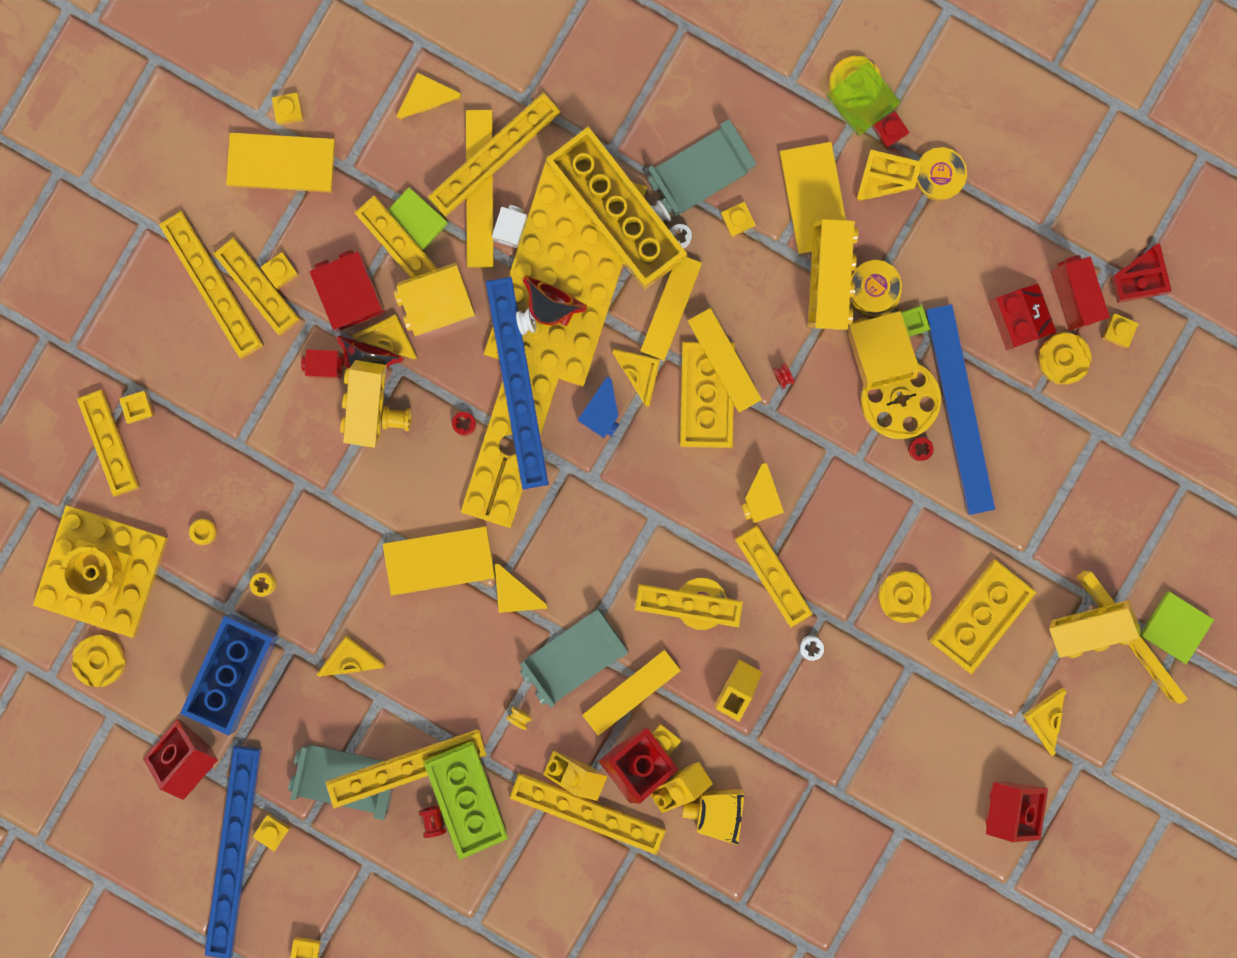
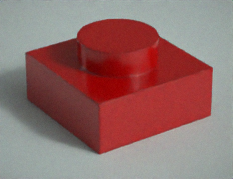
(890, 130)

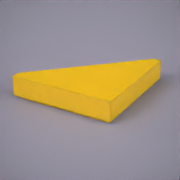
(425, 95)
(388, 336)
(640, 371)
(513, 594)
(349, 658)
(1046, 719)

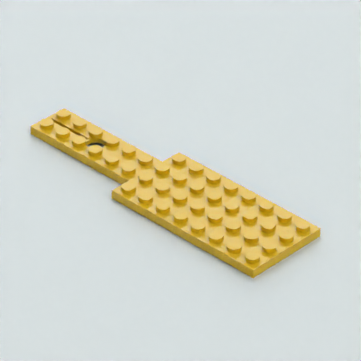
(571, 255)

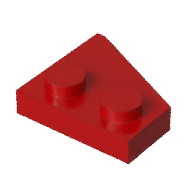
(1142, 277)

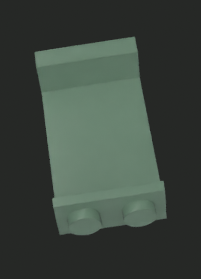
(701, 170)
(572, 658)
(322, 764)

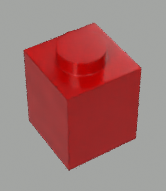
(322, 364)

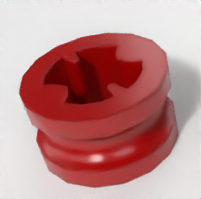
(783, 376)
(466, 416)
(922, 457)

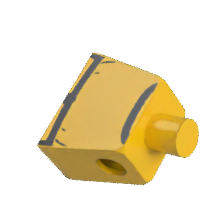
(717, 814)

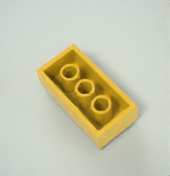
(831, 274)

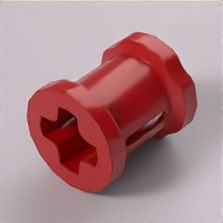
(437, 829)

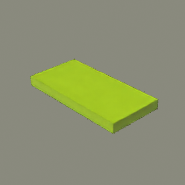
(465, 800)

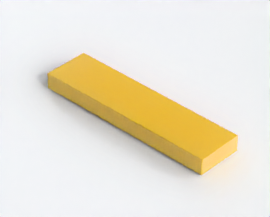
(394, 238)
(256, 286)
(670, 308)
(724, 360)
(108, 442)
(773, 576)
(688, 605)
(631, 692)

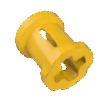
(396, 418)

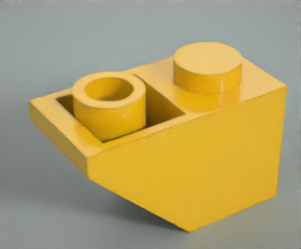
(738, 690)
(575, 776)
(682, 787)

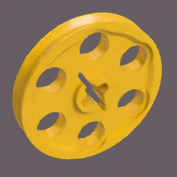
(911, 406)

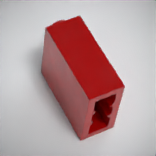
(346, 290)
(1079, 292)

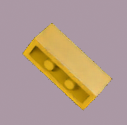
(363, 403)
(1095, 629)

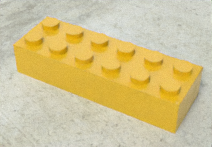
(616, 208)

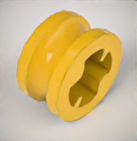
(269, 580)
(519, 718)

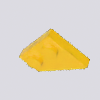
(887, 175)

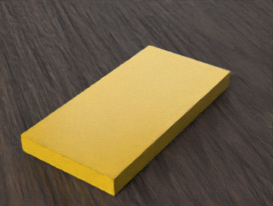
(281, 162)
(811, 190)
(705, 405)
(438, 561)
(982, 616)

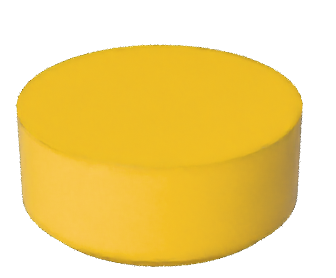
(203, 531)

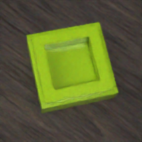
(915, 320)

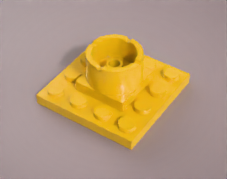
(124, 567)

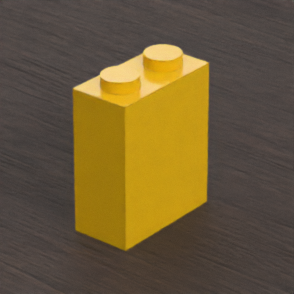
(434, 299)
(883, 350)

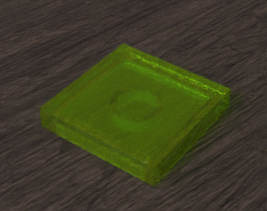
(863, 99)

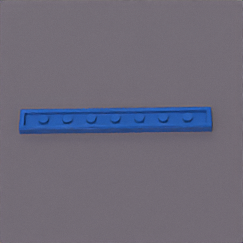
(517, 383)
(960, 409)
(233, 851)

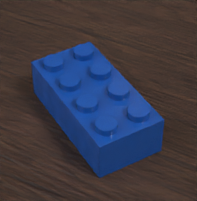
(229, 674)

